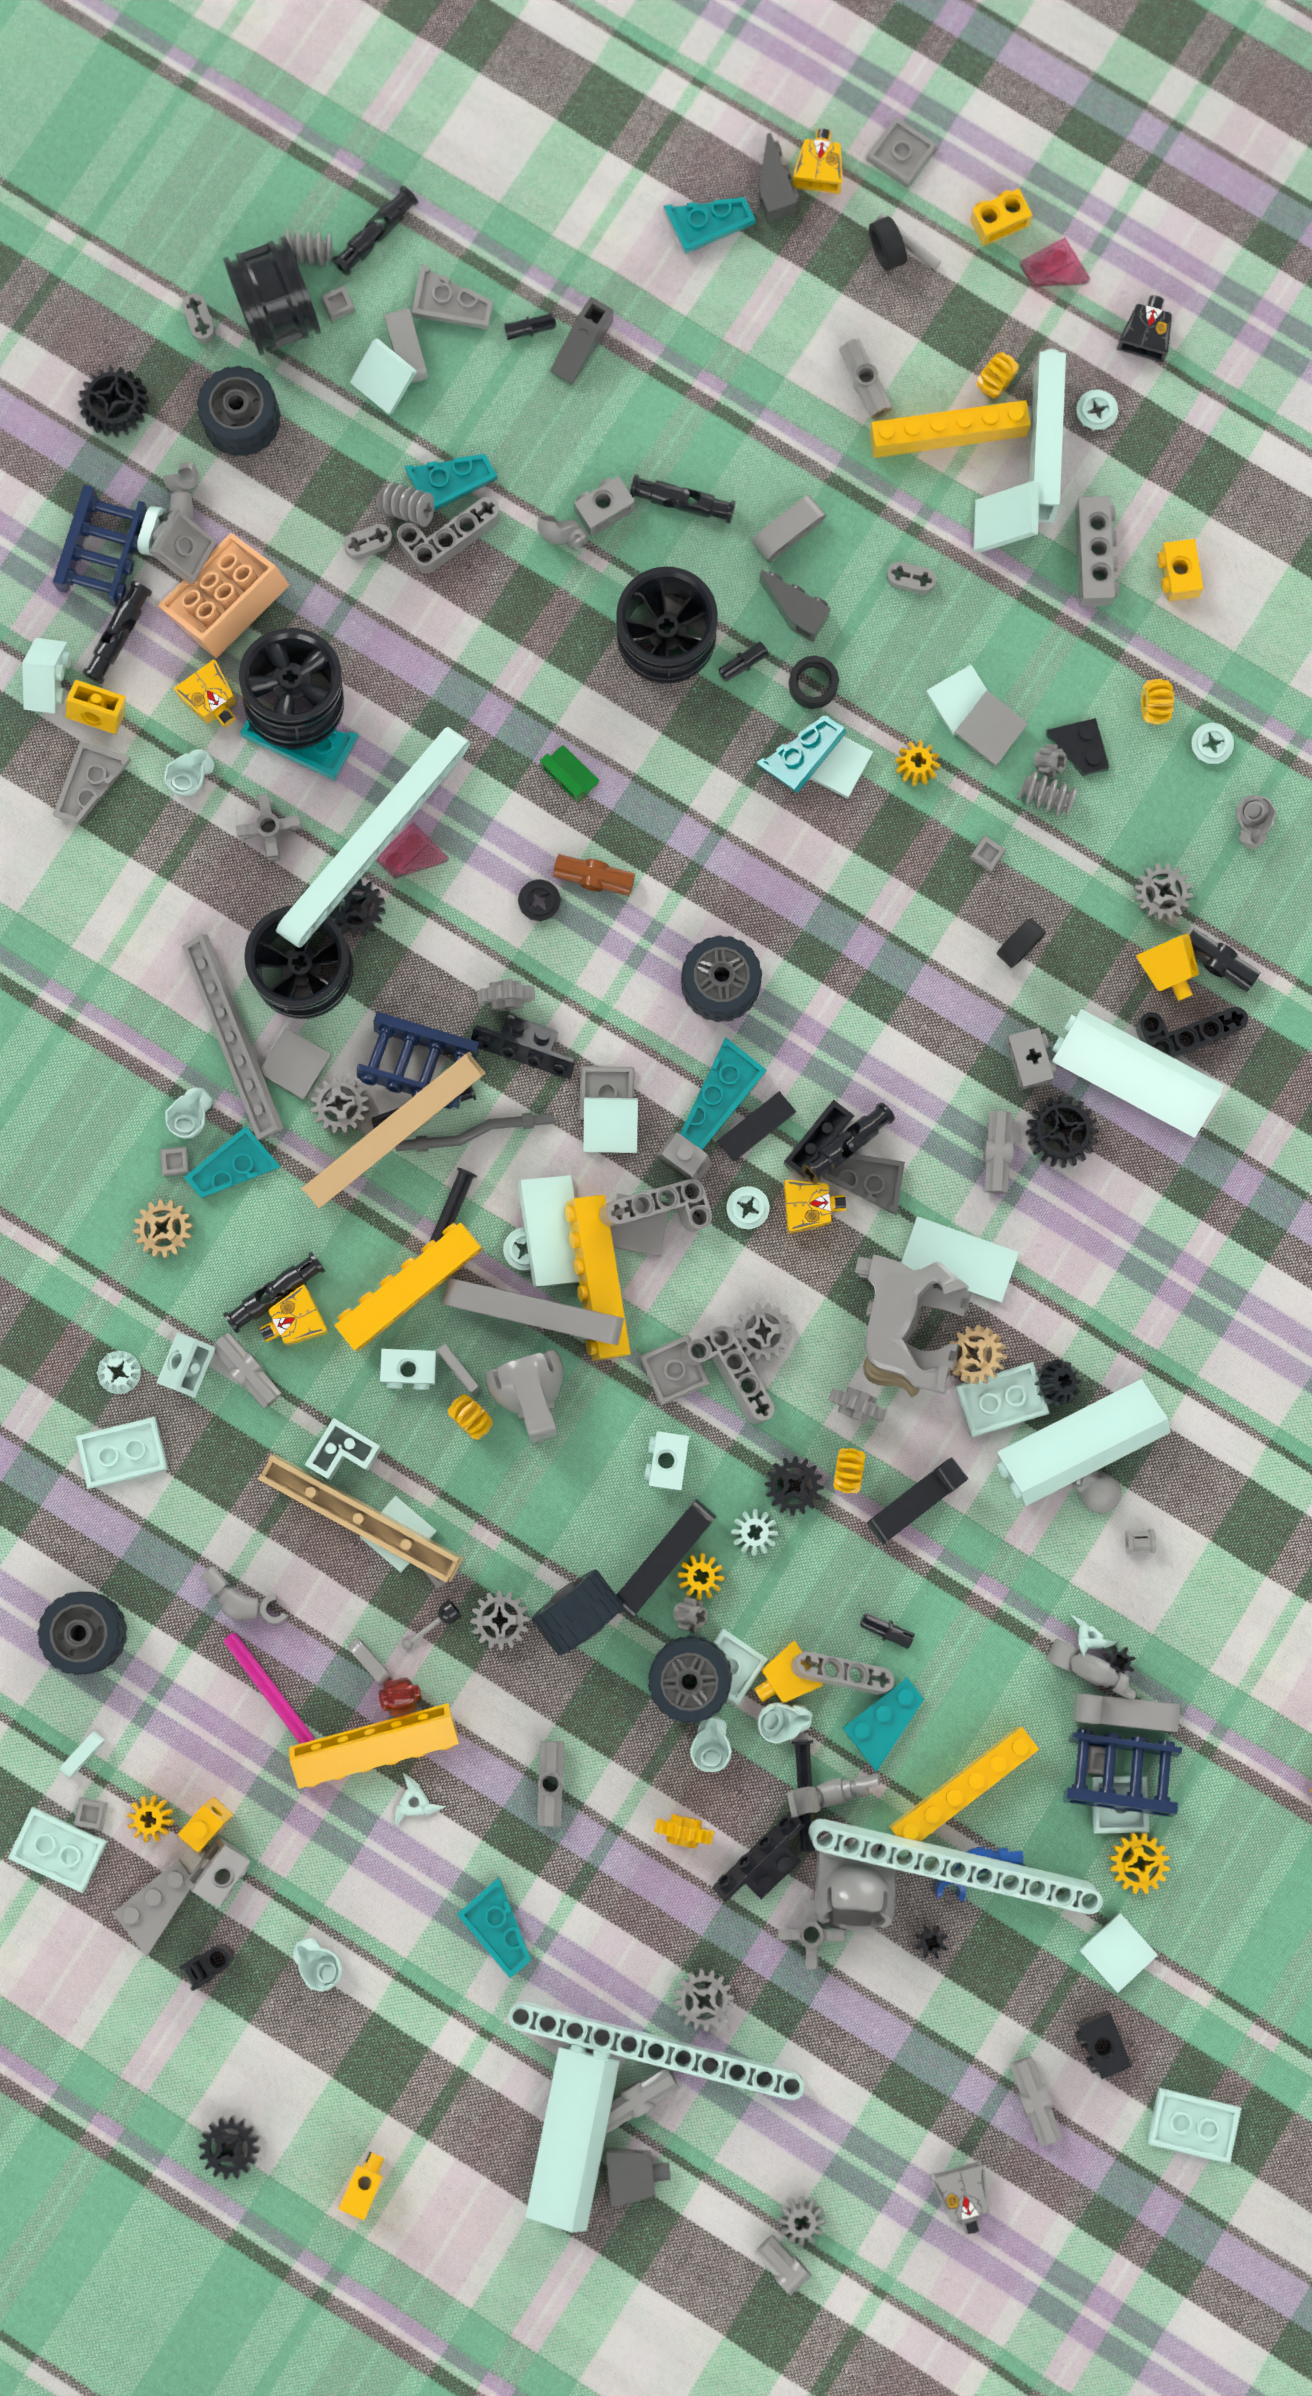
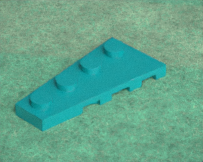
(324, 758)
(724, 1089)

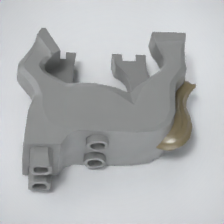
(895, 1317)

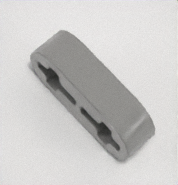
(204, 317)
(370, 547)
(910, 584)
(369, 1661)

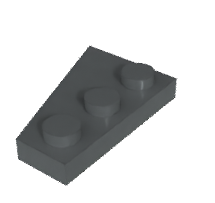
(871, 1179)

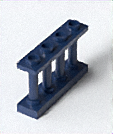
(74, 549)
(412, 1035)
(1107, 1796)

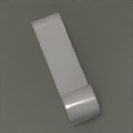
(451, 531)
(653, 1205)
(731, 1376)
(1124, 1712)

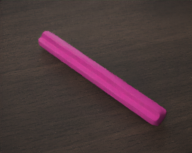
(268, 1688)

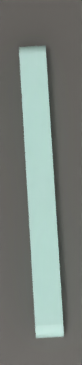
(372, 837)
(965, 1875)
(666, 2060)

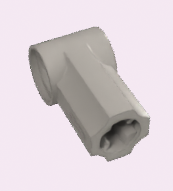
(787, 2269)

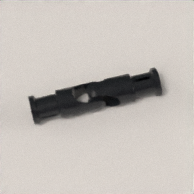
(363, 242)
(677, 497)
(118, 628)
(850, 1141)
(277, 1290)

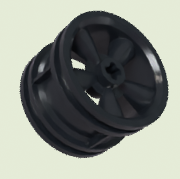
(272, 295)
(651, 589)
(296, 657)
(324, 995)

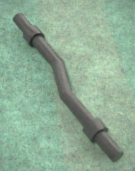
(526, 1121)

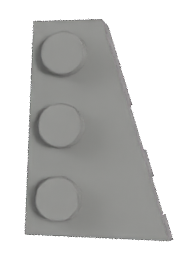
(449, 303)
(87, 781)
(153, 1907)

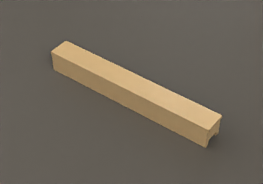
(393, 1130)
(361, 1518)

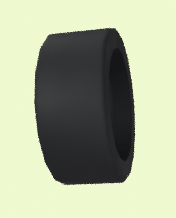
(887, 243)
(819, 663)
(1021, 942)

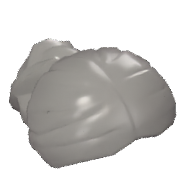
(562, 532)
(1255, 819)
(1099, 1491)

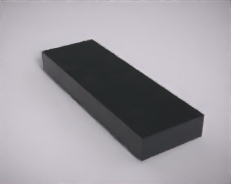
(756, 1126)

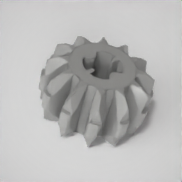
(804, 2230)

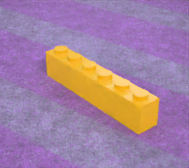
(949, 429)
(596, 1270)
(408, 1287)
(373, 1746)
(965, 1786)

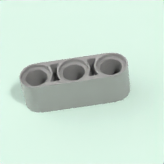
(405, 341)
(788, 528)

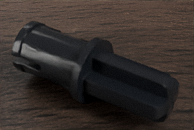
(529, 326)
(743, 661)
(887, 1630)

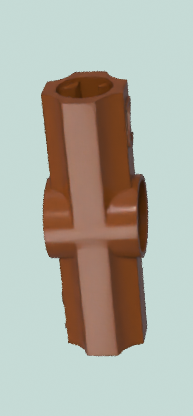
(593, 875)

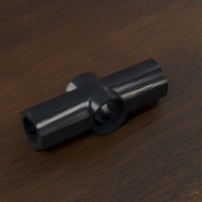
(1223, 961)

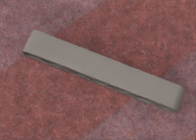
(533, 1311)

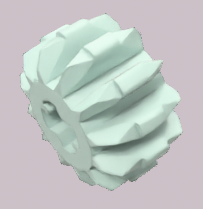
(763, 1535)

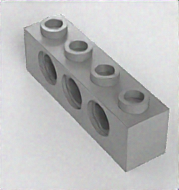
(1092, 591)

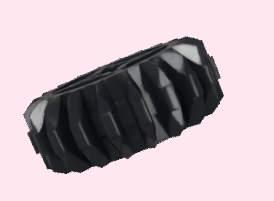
(95, 394)
(1065, 1143)

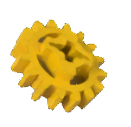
(684, 1831)
(1142, 1875)

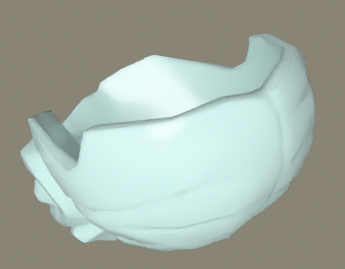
(187, 772)
(187, 1113)
(783, 1722)
(710, 1746)
(317, 1966)

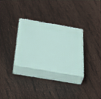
(383, 376)
(956, 696)
(843, 767)
(610, 1125)
(404, 1514)
(744, 1663)
(1119, 1821)
(1118, 1952)

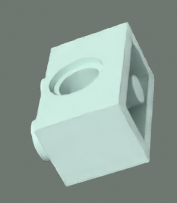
(393, 1361)
(186, 1365)
(677, 1447)

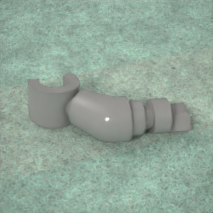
(180, 498)
(236, 1604)
(1089, 1668)
(829, 1794)

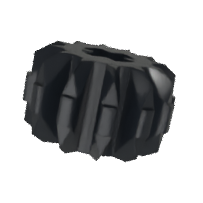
(1057, 1382)

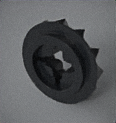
(541, 888)

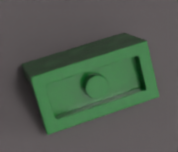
(569, 773)

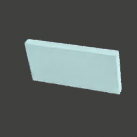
(548, 1230)
(971, 1259)

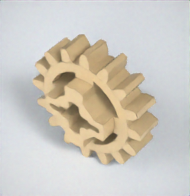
(155, 1237)
(988, 1351)

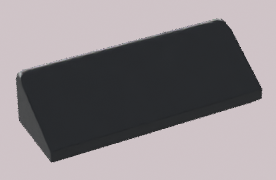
(822, 1132)

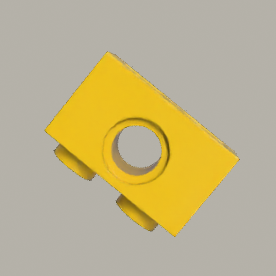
(1185, 555)
(95, 706)

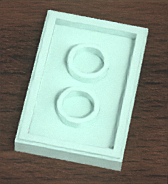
(1006, 516)
(1002, 1401)
(121, 1452)
(57, 1849)
(1194, 2125)

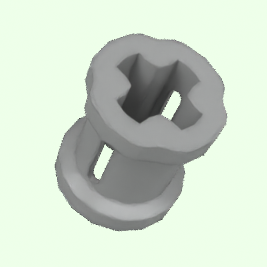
(1140, 1541)

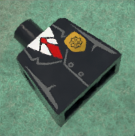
(1147, 331)

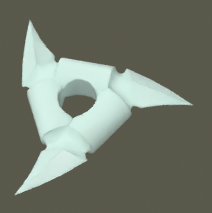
(1096, 1638)
(414, 1791)

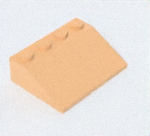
(225, 596)

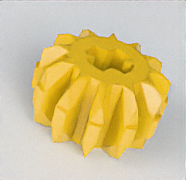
(997, 375)
(1157, 701)
(907, 763)
(470, 1416)
(849, 1470)
(697, 1585)
(143, 1824)

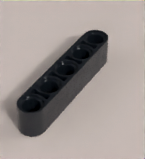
(665, 1557)

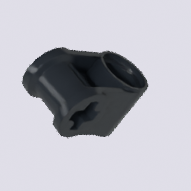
(203, 1967)

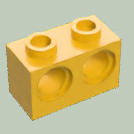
(1004, 221)

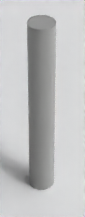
(916, 248)

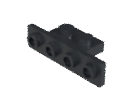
(526, 1044)
(764, 1863)

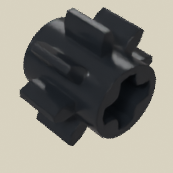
(1127, 1660)
(933, 1949)

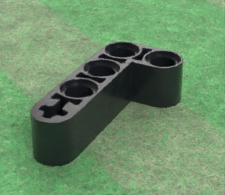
(1194, 1031)
(917, 1500)

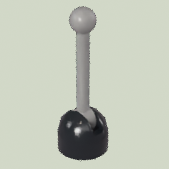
(447, 1613)

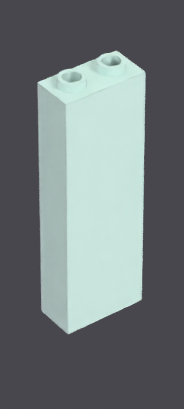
(1047, 430)
(1137, 1072)
(1082, 1442)
(572, 2138)

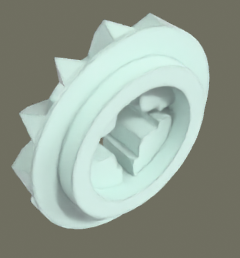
(1102, 400)
(1217, 733)
(760, 1205)
(512, 1251)
(122, 1384)

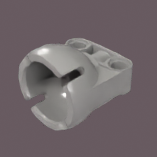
(529, 1390)
(854, 1891)

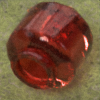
(399, 1696)

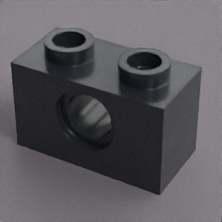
(1115, 2057)

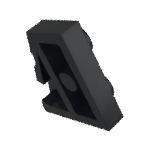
(1081, 745)

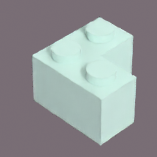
(43, 675)
(341, 1442)

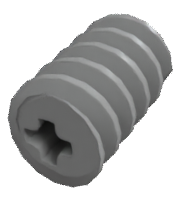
(310, 248)
(406, 503)
(1047, 794)

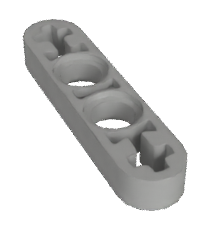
(842, 1675)

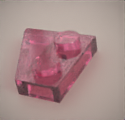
(1054, 266)
(411, 853)

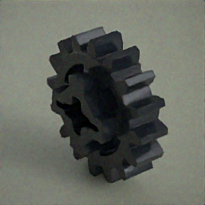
(365, 901)
(785, 1475)
(236, 2156)

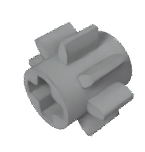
(1050, 760)
(690, 1614)

